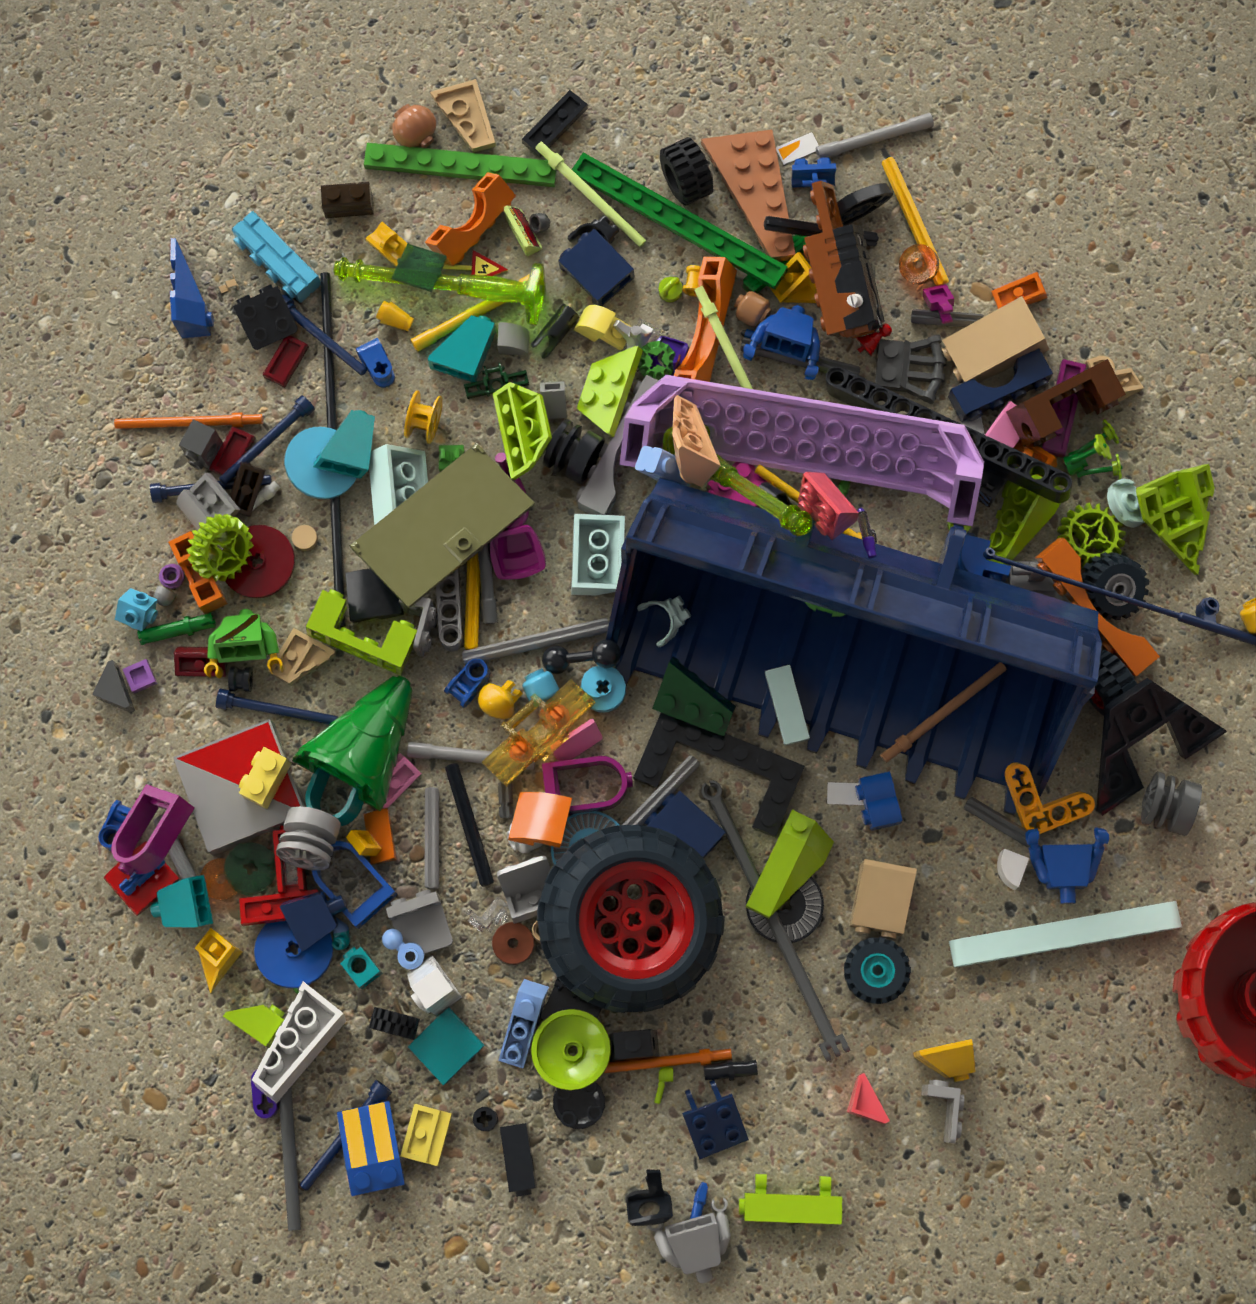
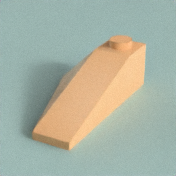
(692, 444)

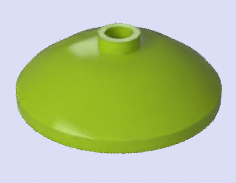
(552, 1047)

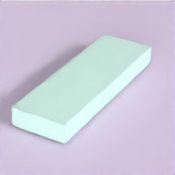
(787, 705)

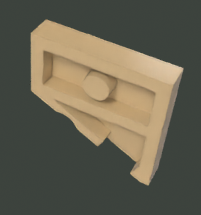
(300, 656)

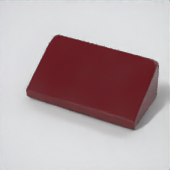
(192, 660)

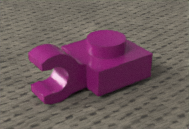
(940, 299)

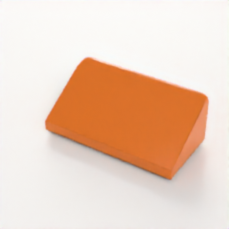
(380, 827)

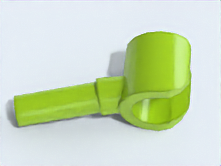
(665, 1075)

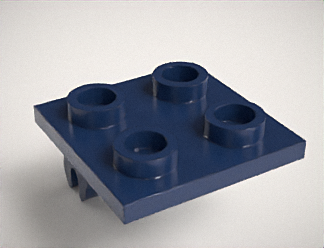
(715, 1124)

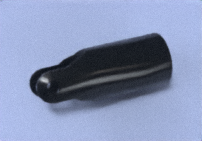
(556, 328)

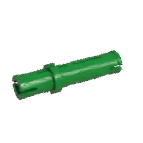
(188, 625)

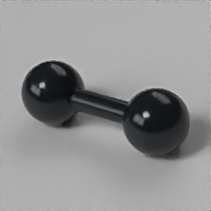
(604, 654)

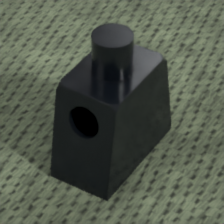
(634, 1045)

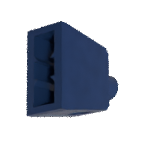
(312, 917)

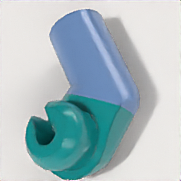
(341, 936)

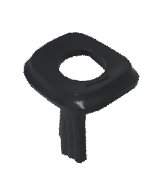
(653, 1194)

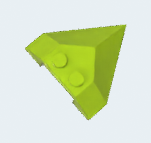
(1178, 510)

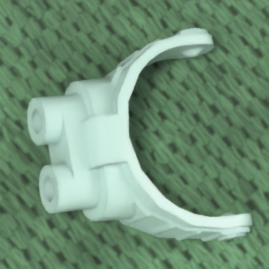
(676, 613)

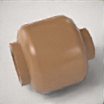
(752, 309)

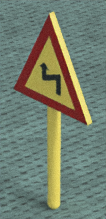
(480, 266)

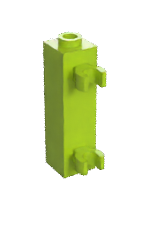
(791, 1207)

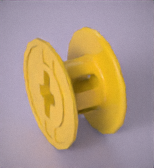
(423, 417)

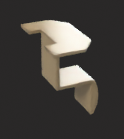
(225, 288)

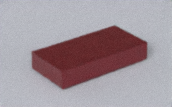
(285, 360)
(232, 449)

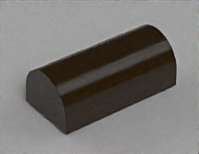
(247, 487)

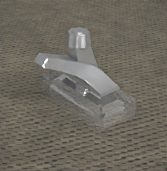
(638, 335)

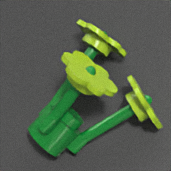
(1077, 461)

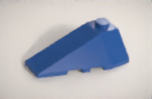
(187, 304)

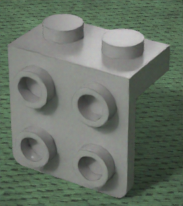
(425, 609)
(523, 886)
(421, 921)
(955, 1103)

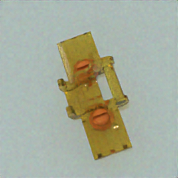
(544, 737)

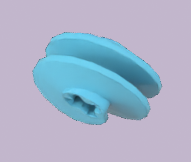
(616, 688)

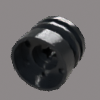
(571, 450)

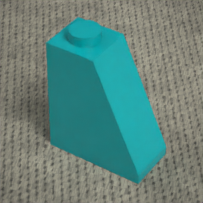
(465, 349)
(349, 447)

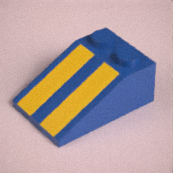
(370, 1148)

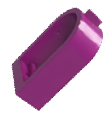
(552, 784)
(162, 838)

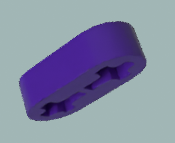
(258, 1099)

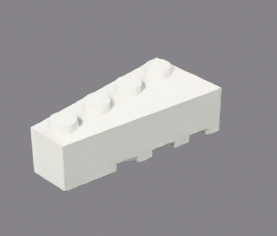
(432, 987)
(299, 1040)

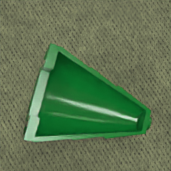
(363, 742)

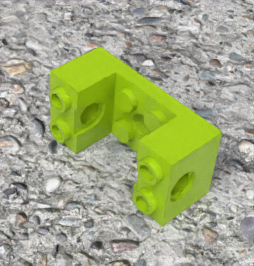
(325, 625)

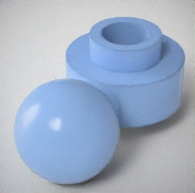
(393, 939)

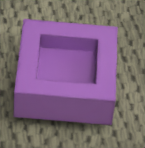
(139, 676)

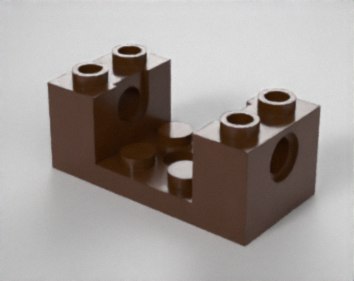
(1096, 391)

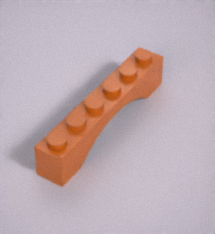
(717, 278)
(1129, 648)

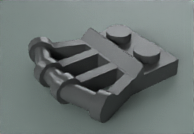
(894, 362)

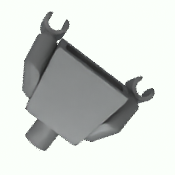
(695, 1243)

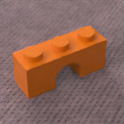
(205, 591)

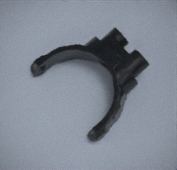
(601, 226)

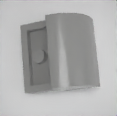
(205, 500)

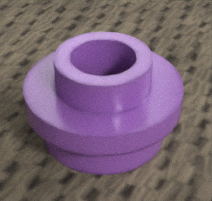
(166, 571)

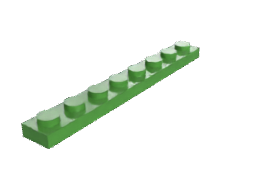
(458, 164)

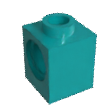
(368, 975)

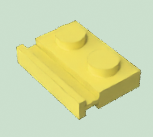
(426, 1135)

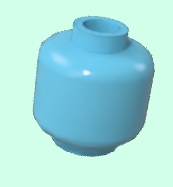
(541, 684)

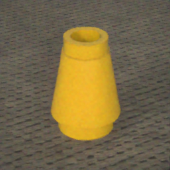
(394, 316)

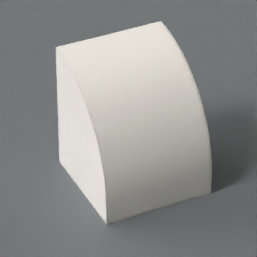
(1011, 868)

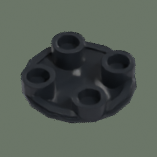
(579, 1107)

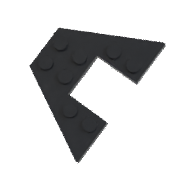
(1132, 719)

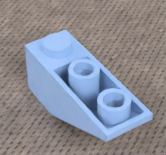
(523, 1023)

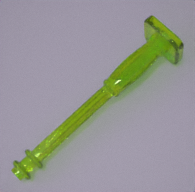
(490, 288)
(790, 516)

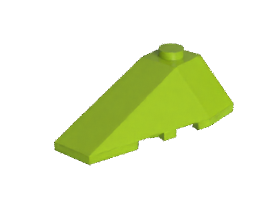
(1019, 519)
(794, 859)

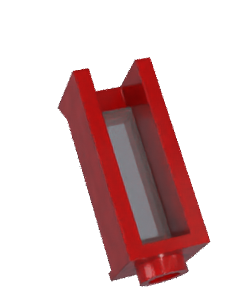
(288, 876)

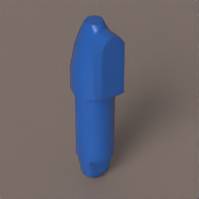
(699, 1200)

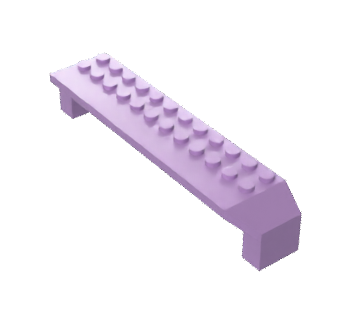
(818, 438)

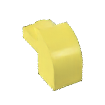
(598, 323)

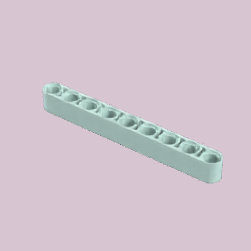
(1065, 934)

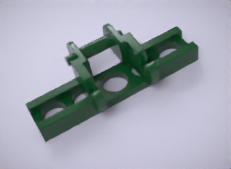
(504, 377)

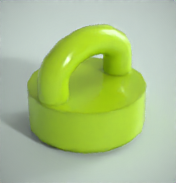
(670, 289)

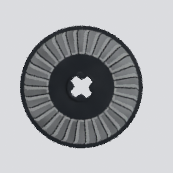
(800, 920)

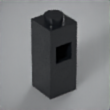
(518, 1159)

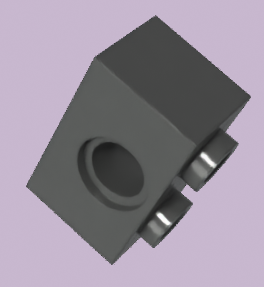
(200, 445)

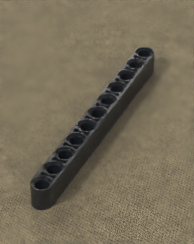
(998, 465)

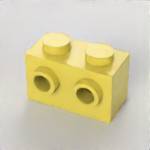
(264, 777)

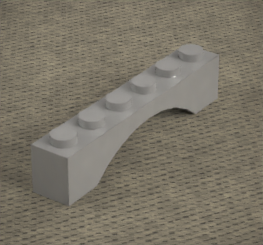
(600, 493)

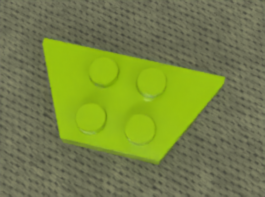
(608, 388)

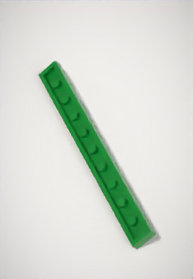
(680, 221)

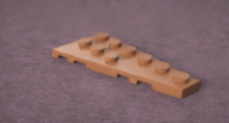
(754, 181)

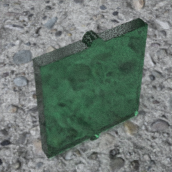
(419, 267)

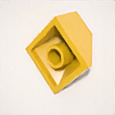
(950, 1060)

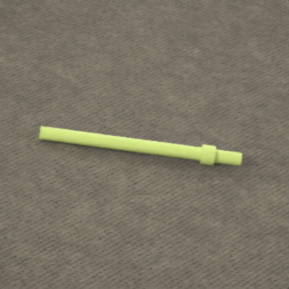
(557, 163)
(709, 311)

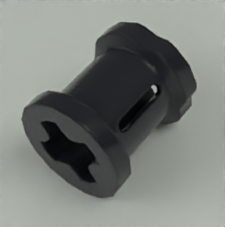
(479, 1113)

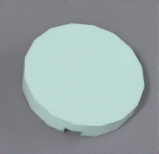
(1124, 503)

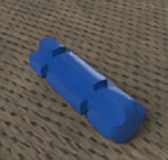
(128, 886)

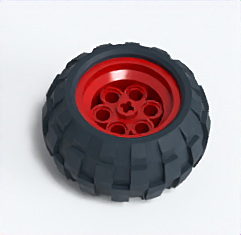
(574, 912)

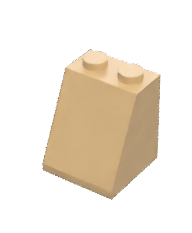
(882, 898)

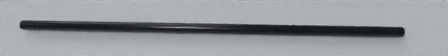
(332, 423)

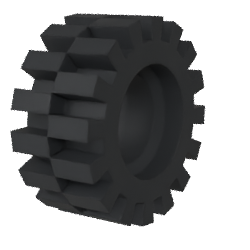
(394, 1023)

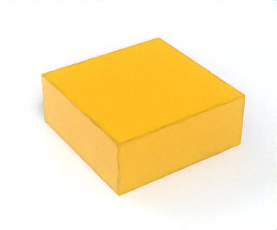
(363, 843)

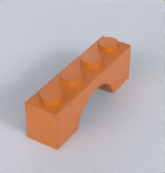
(490, 198)

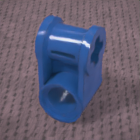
(376, 360)
(467, 683)
(113, 822)

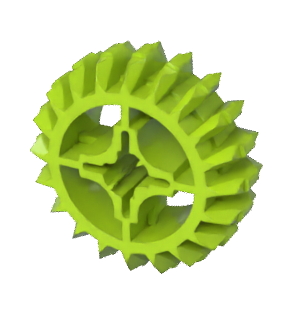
(1102, 518)
(231, 536)

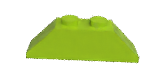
(522, 427)

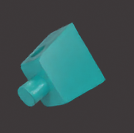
(183, 904)

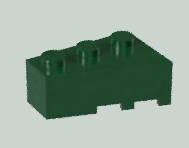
(692, 700)

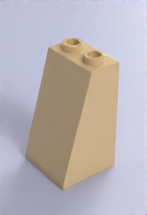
(994, 342)

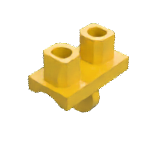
(387, 243)

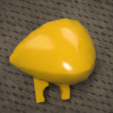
(498, 700)

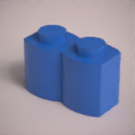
(879, 801)

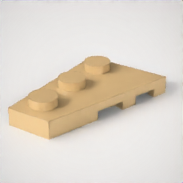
(467, 114)

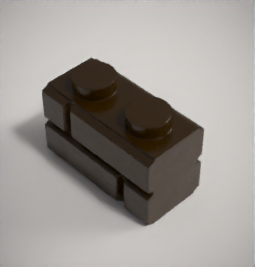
(347, 200)

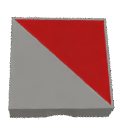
(212, 786)

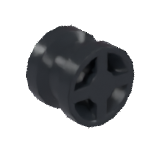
(240, 679)

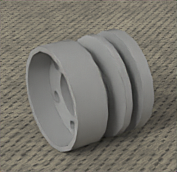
(308, 838)

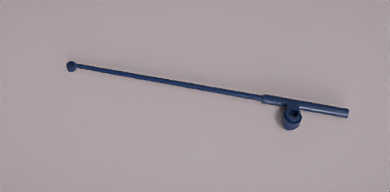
(1205, 610)

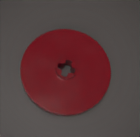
(275, 570)

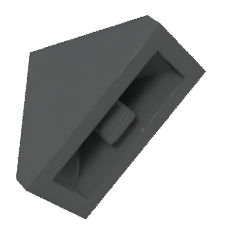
(112, 688)

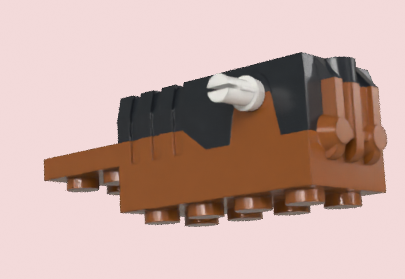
(841, 271)

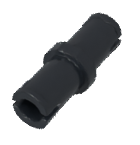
(730, 1070)

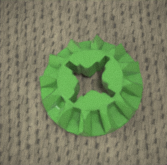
(655, 348)

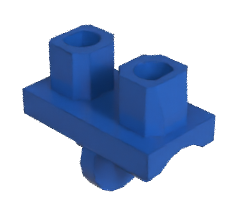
(805, 174)

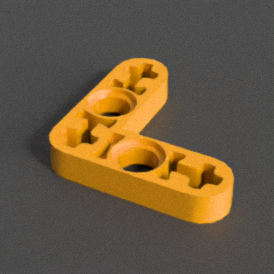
(1036, 809)

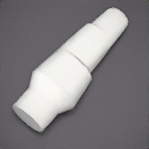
(266, 493)

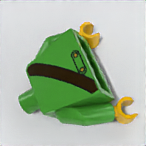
(242, 639)

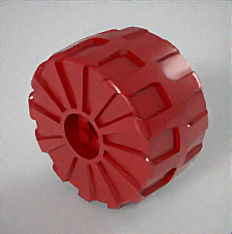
(1220, 994)

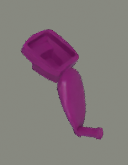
(517, 549)

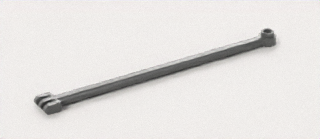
(776, 926)

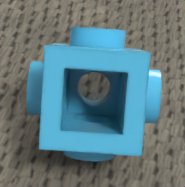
(136, 609)

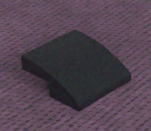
(370, 597)

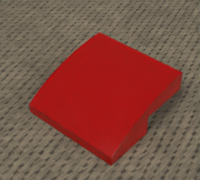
(147, 892)

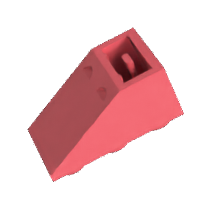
(826, 504)

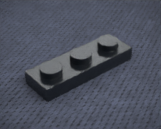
(555, 122)

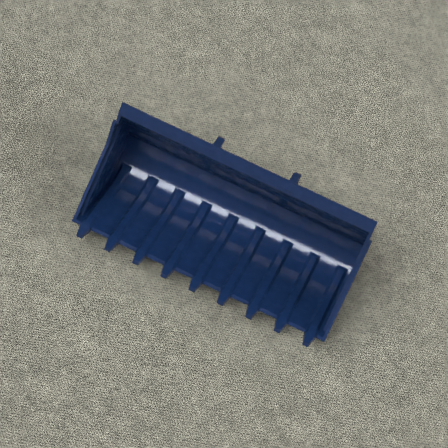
(898, 655)

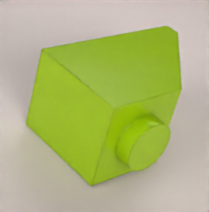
(258, 1022)

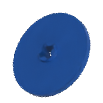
(286, 968)

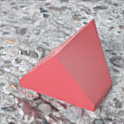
(865, 1102)

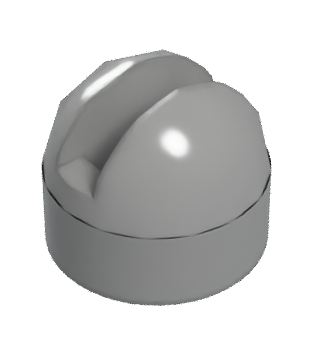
(164, 596)

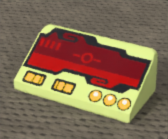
(522, 230)

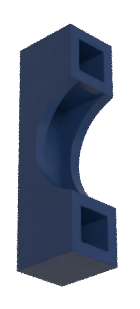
(972, 398)

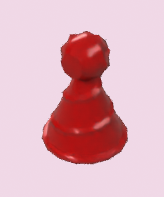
(870, 341)

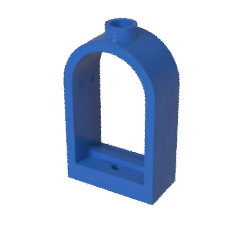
(373, 903)

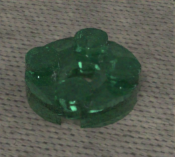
(237, 875)

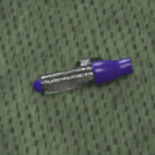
(868, 534)

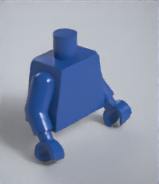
(790, 335)
(1066, 865)

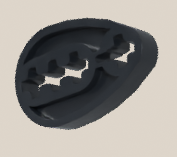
(863, 202)

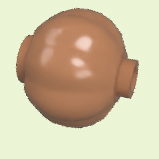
(414, 126)

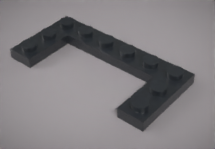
(779, 770)

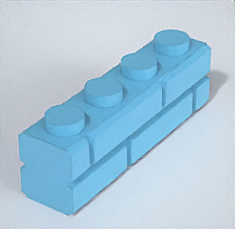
(276, 257)

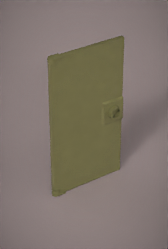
(442, 525)

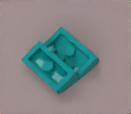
(446, 1046)

